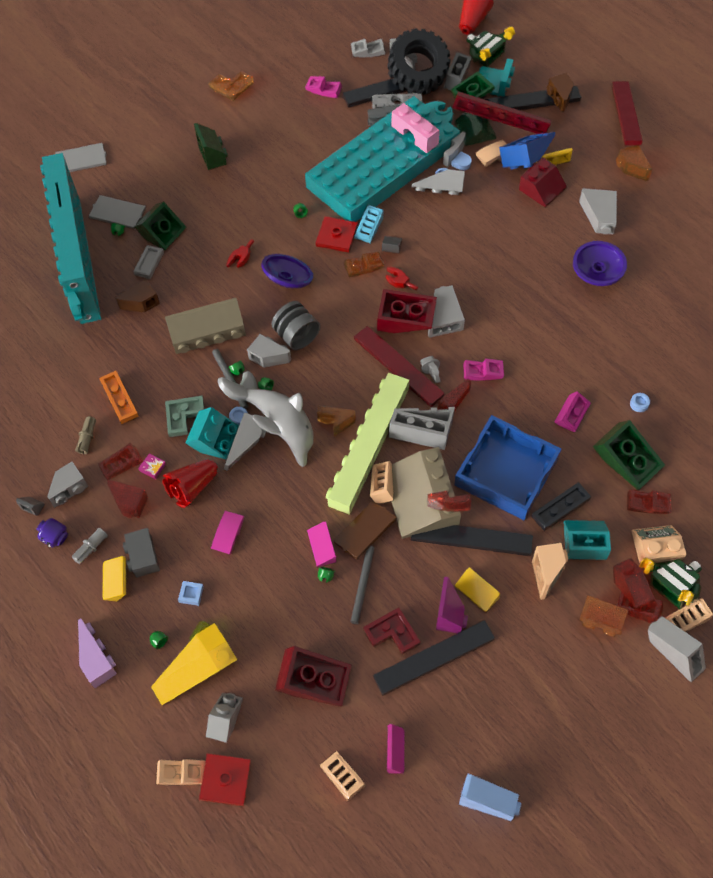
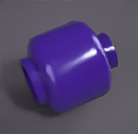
(52, 532)

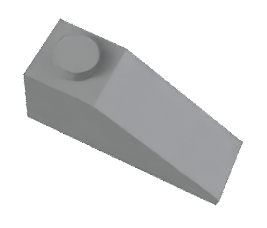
(245, 439)

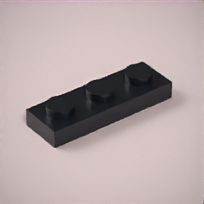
(561, 506)

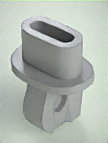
(430, 366)

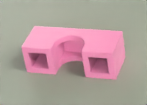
(425, 134)

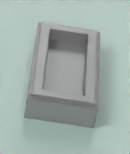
(148, 262)

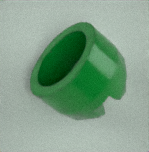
(303, 213)
(117, 228)
(236, 368)
(266, 383)
(327, 573)
(158, 639)

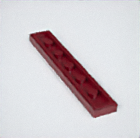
(501, 113)
(627, 113)
(399, 366)

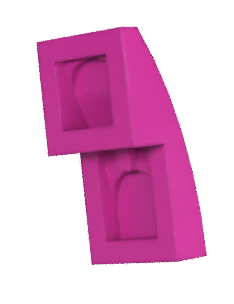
(319, 86)
(486, 370)
(227, 532)

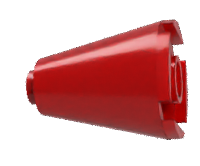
(473, 14)
(189, 481)

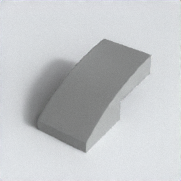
(364, 49)
(457, 146)

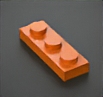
(118, 397)

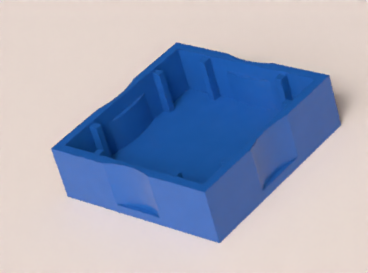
(507, 467)

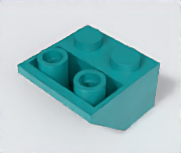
(212, 433)
(587, 539)

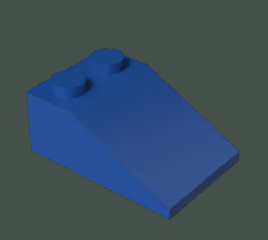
(525, 150)

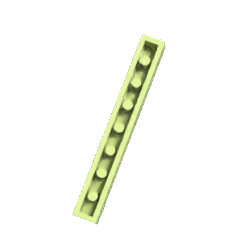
(367, 444)

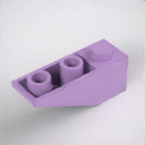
(91, 657)

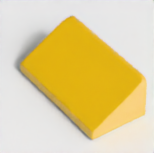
(559, 156)
(114, 579)
(477, 590)

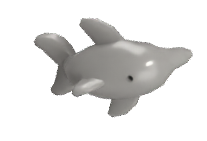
(282, 413)

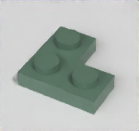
(178, 411)

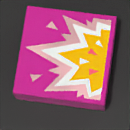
(152, 466)

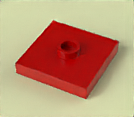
(336, 234)
(224, 779)

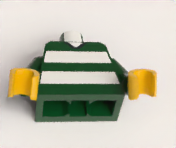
(488, 46)
(675, 580)

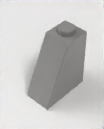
(600, 209)
(447, 314)
(678, 647)

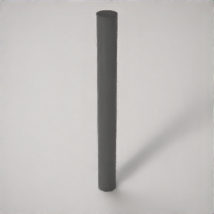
(225, 370)
(362, 585)

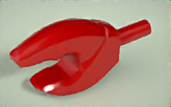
(241, 253)
(401, 279)

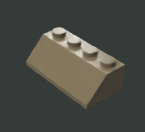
(205, 325)

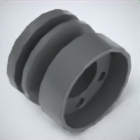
(295, 325)

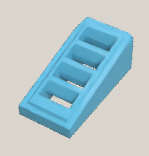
(373, 214)

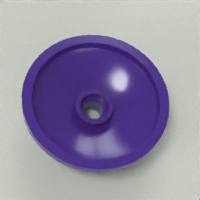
(602, 257)
(287, 271)

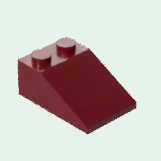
(405, 312)
(313, 676)

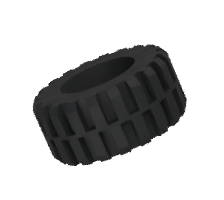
(423, 43)

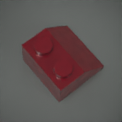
(542, 182)

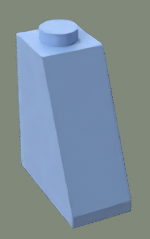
(489, 798)

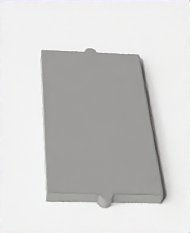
(84, 157)
(117, 211)

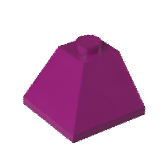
(451, 610)

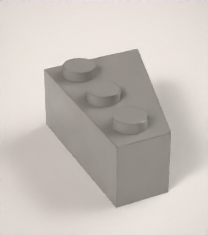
(422, 426)

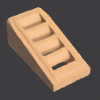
(385, 493)
(699, 610)
(353, 790)

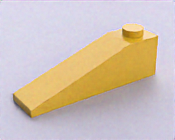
(200, 659)

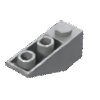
(446, 180)

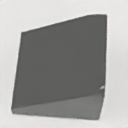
(391, 244)
(30, 505)

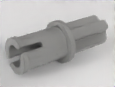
(89, 546)

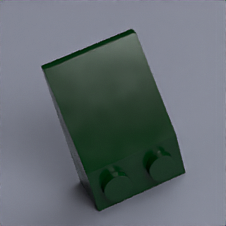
(629, 454)

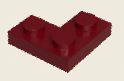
(395, 626)

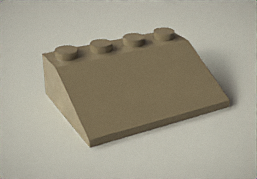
(412, 481)

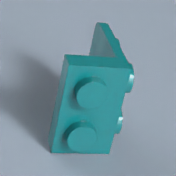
(499, 78)

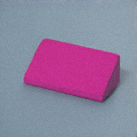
(572, 411)
(321, 544)
(395, 749)

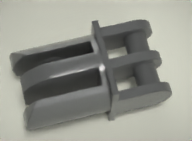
(377, 114)

